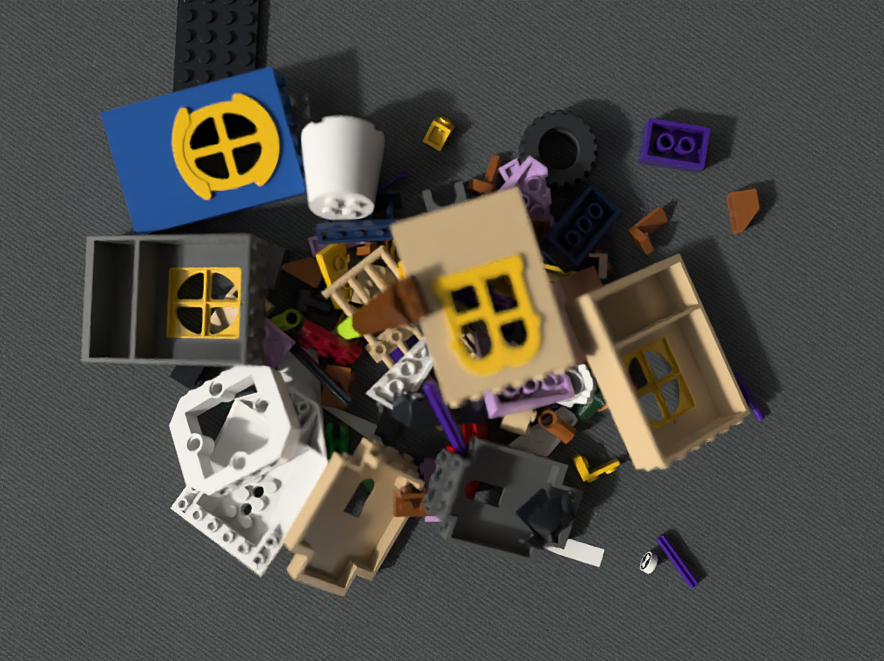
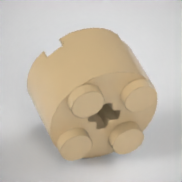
(518, 422)

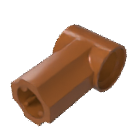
(556, 425)

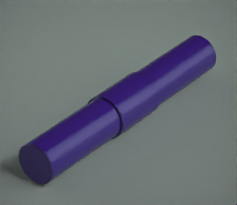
(749, 398)

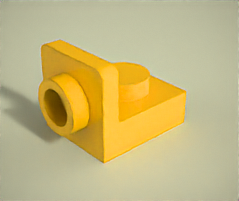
(438, 133)

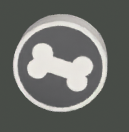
(648, 562)

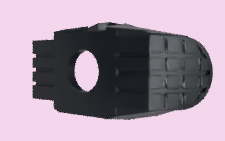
(543, 515)

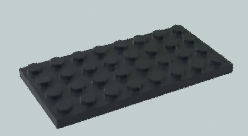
(211, 45)

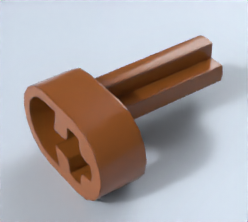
(486, 187)

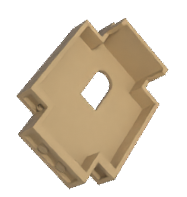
(336, 544)

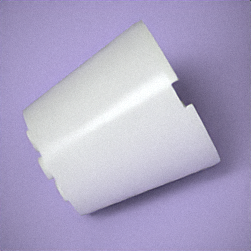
(342, 167)

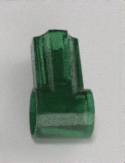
(585, 411)

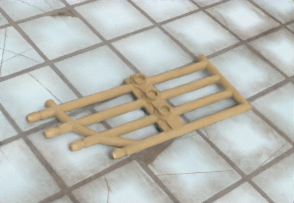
(390, 339)

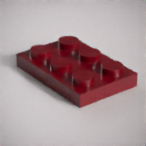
(327, 344)

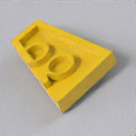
(334, 265)

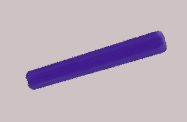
(445, 417)

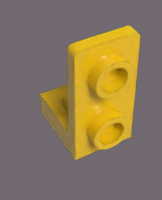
(582, 465)

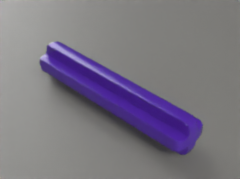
(677, 560)

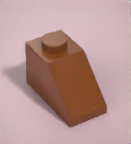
(742, 208)
(306, 270)

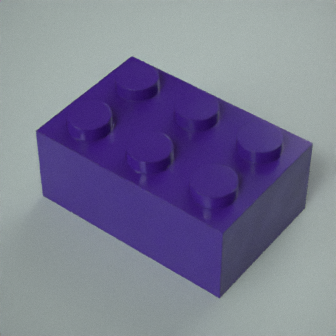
(674, 145)

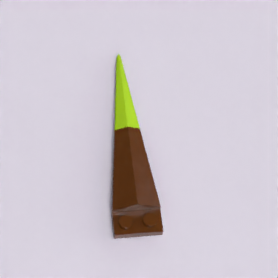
(394, 307)

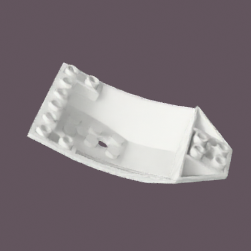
(259, 535)

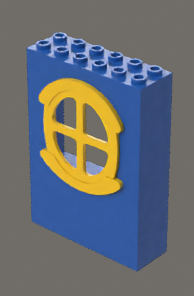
(159, 166)

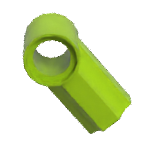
(282, 320)

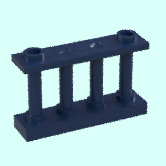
(363, 231)

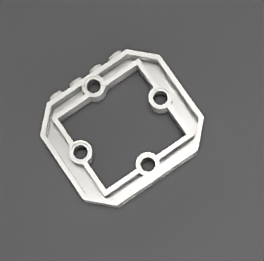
(195, 448)

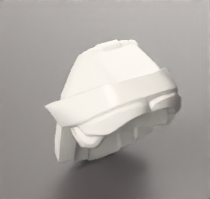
(583, 385)

